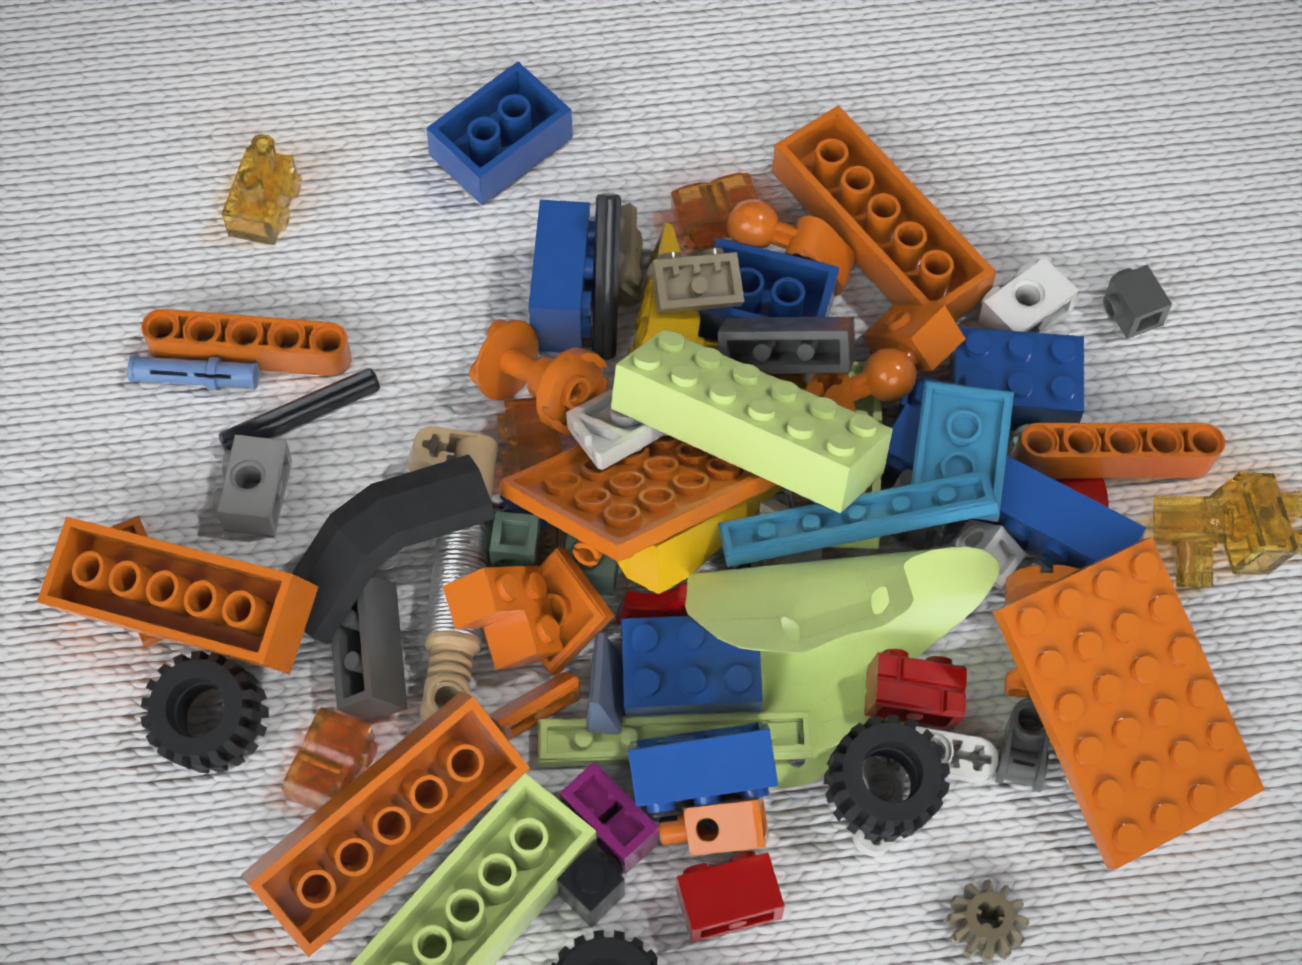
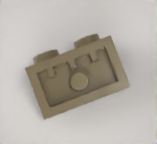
(630, 257)
(696, 282)

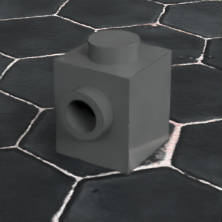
(1136, 301)

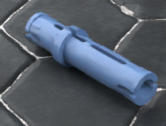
(194, 372)

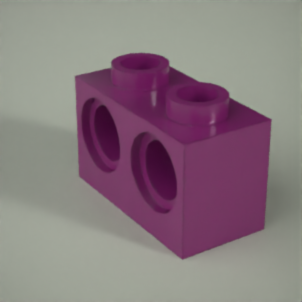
(619, 825)

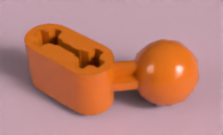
(811, 238)
(885, 375)

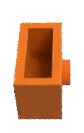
(920, 331)

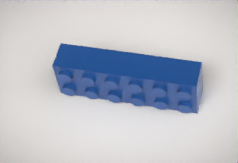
(1034, 507)

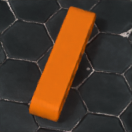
(268, 338)
(1119, 449)

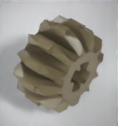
(984, 936)

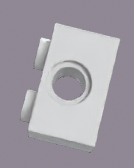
(1042, 287)

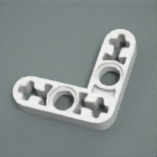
(962, 771)

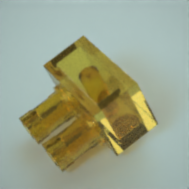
(261, 193)
(1262, 526)
(1194, 528)

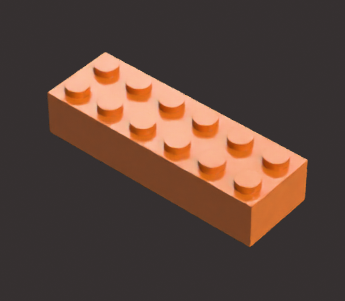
(881, 215)
(178, 594)
(385, 822)

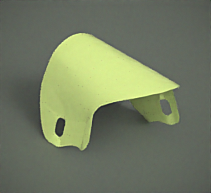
(829, 620)

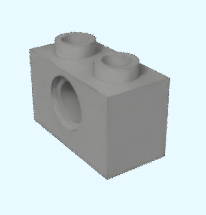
(258, 508)

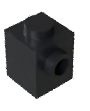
(592, 885)

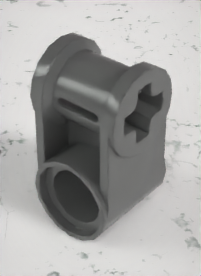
(1023, 753)

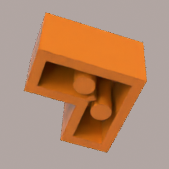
(511, 610)

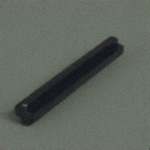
(606, 275)
(304, 408)

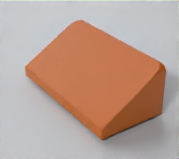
(537, 704)

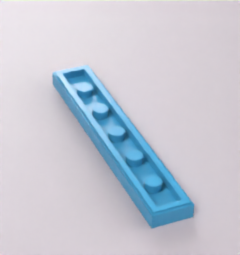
(865, 518)

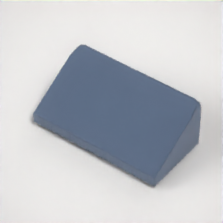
(605, 688)

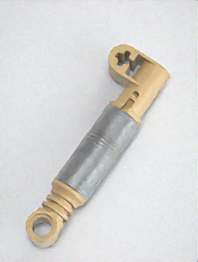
(455, 557)

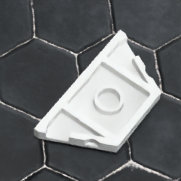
(607, 433)

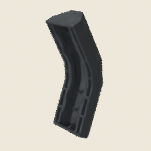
(381, 524)

